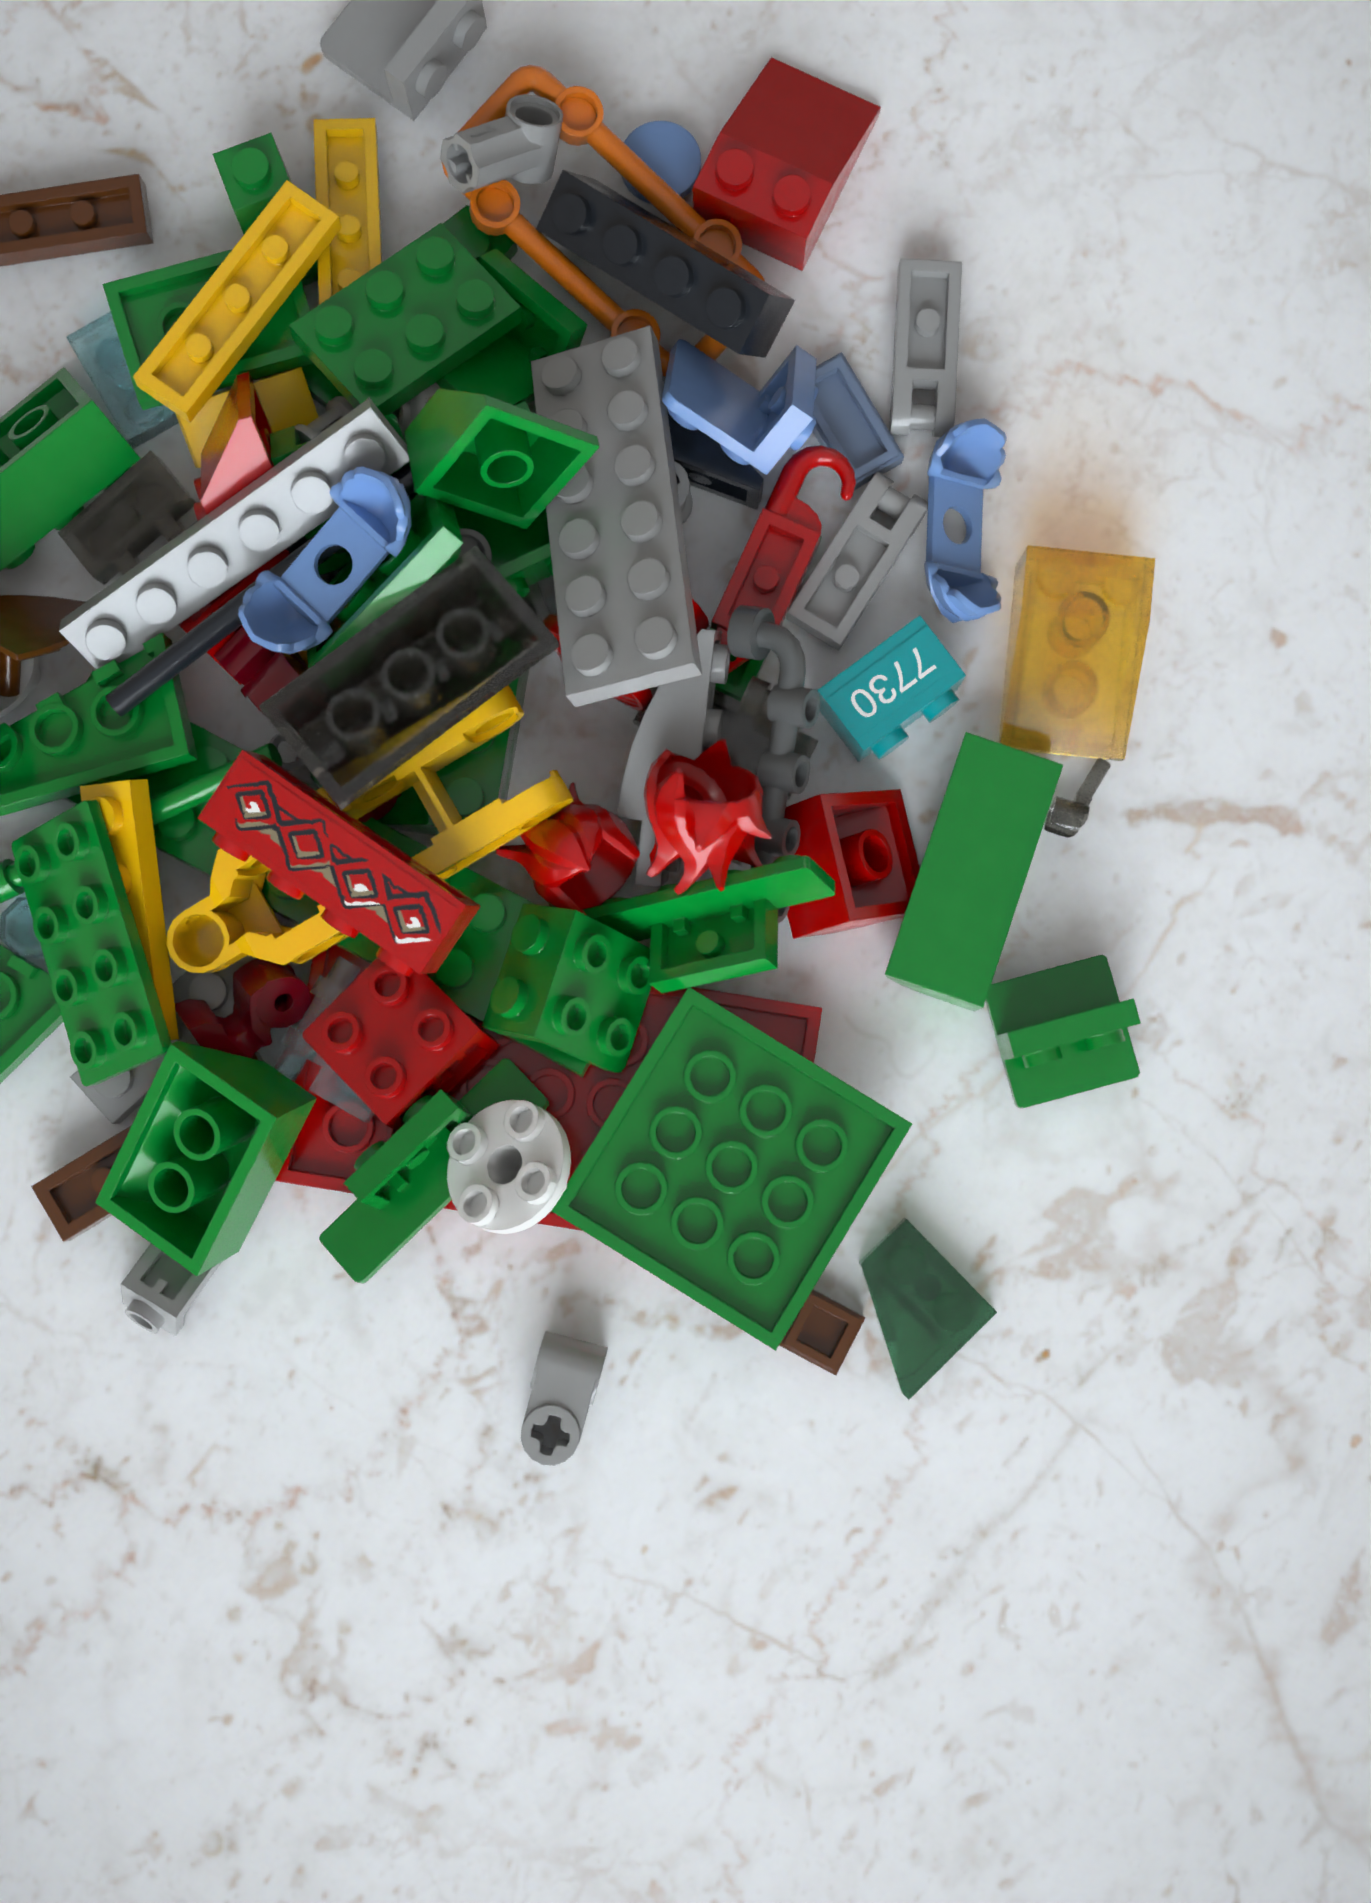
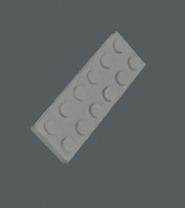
(618, 524)

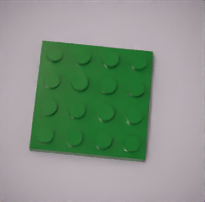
(732, 1168)

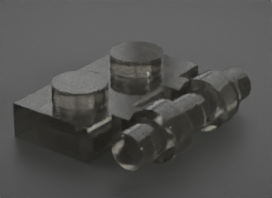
(128, 519)

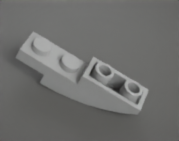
(682, 722)

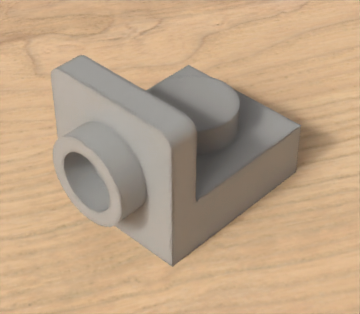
(161, 1291)

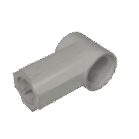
(511, 147)

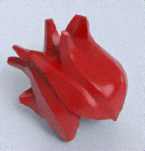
(703, 814)
(577, 855)

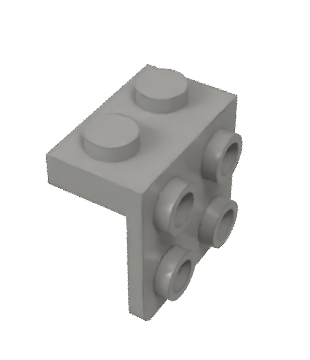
(404, 46)

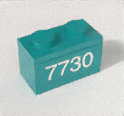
(890, 690)

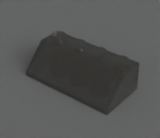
(408, 677)

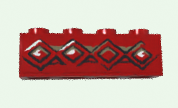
(337, 863)

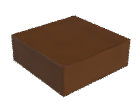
(823, 1332)

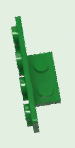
(91, 944)

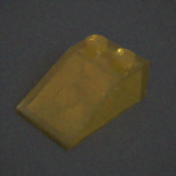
(1075, 651)

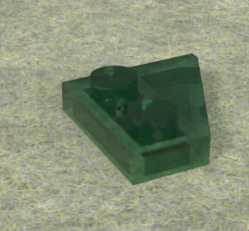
(920, 1305)

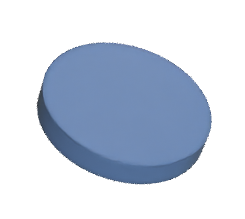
(668, 152)

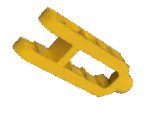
(238, 917)

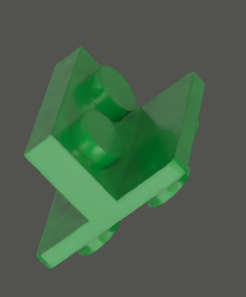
(1063, 1031)

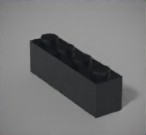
(665, 264)

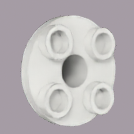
(507, 1166)

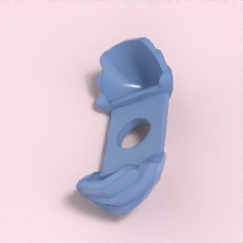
(958, 471)
(296, 609)

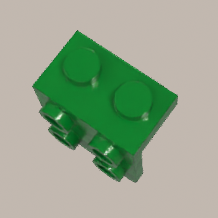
(505, 365)
(571, 986)

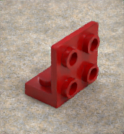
(398, 1040)

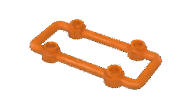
(497, 205)

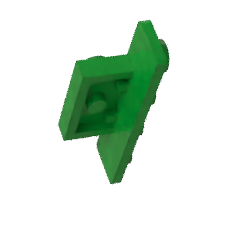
(715, 932)
(405, 1178)

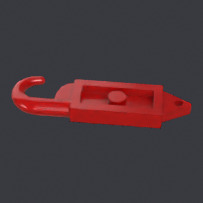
(781, 542)

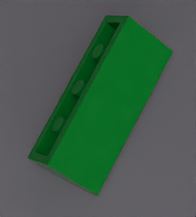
(973, 872)

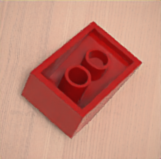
(784, 161)

